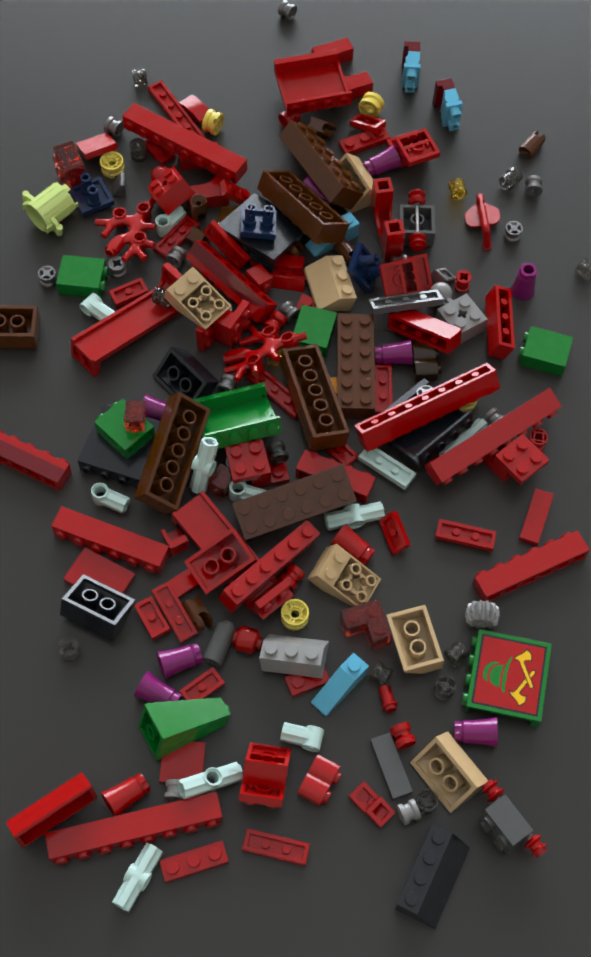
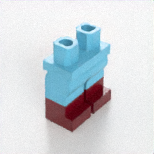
(411, 65)
(448, 101)

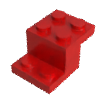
(414, 147)
(406, 275)
(226, 328)
(518, 459)
(252, 463)
(265, 775)

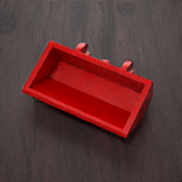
(52, 810)

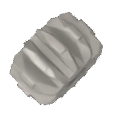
(482, 614)

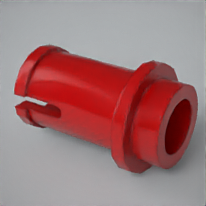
(387, 698)

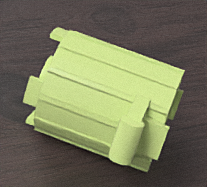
(49, 207)

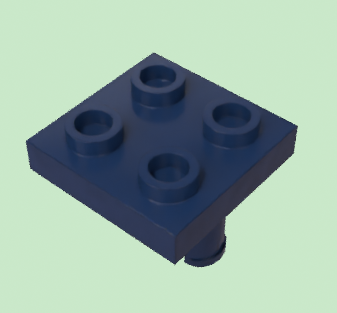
(91, 195)
(258, 222)
(364, 267)

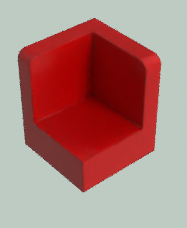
(175, 540)

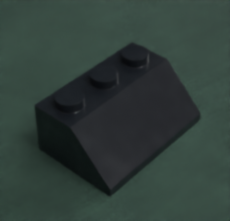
(184, 374)
(96, 607)

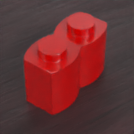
(319, 781)

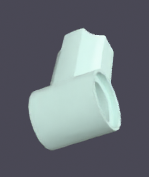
(166, 223)
(95, 307)
(247, 491)
(110, 499)
(306, 737)

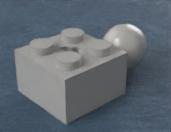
(460, 312)

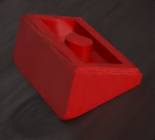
(288, 280)

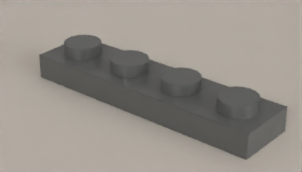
(405, 302)

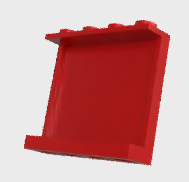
(311, 82)

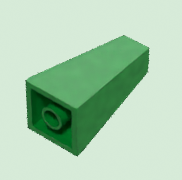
(177, 723)

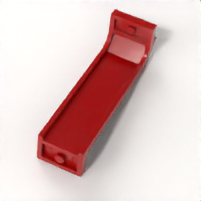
(123, 326)
(206, 523)

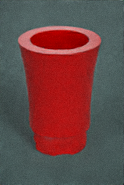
(353, 544)
(125, 794)

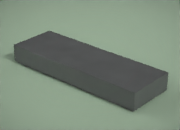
(391, 766)

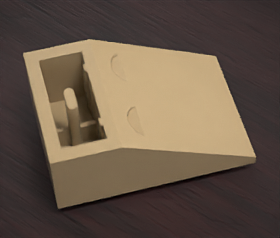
(196, 299)
(343, 576)

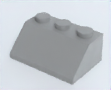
(293, 655)

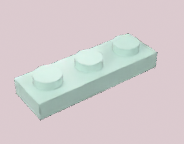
(387, 467)

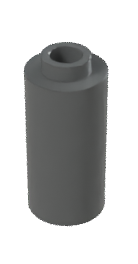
(219, 644)

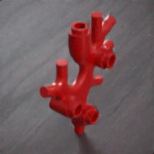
(135, 236)
(253, 358)

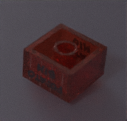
(68, 164)

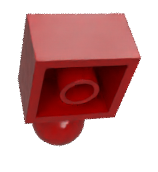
(169, 188)

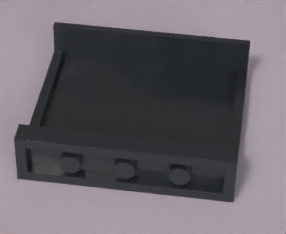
(263, 250)
(428, 440)
(104, 460)

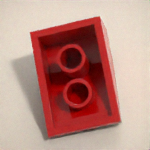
(221, 561)

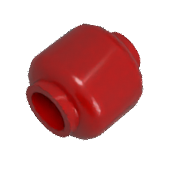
(247, 639)

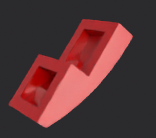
(195, 107)
(371, 804)

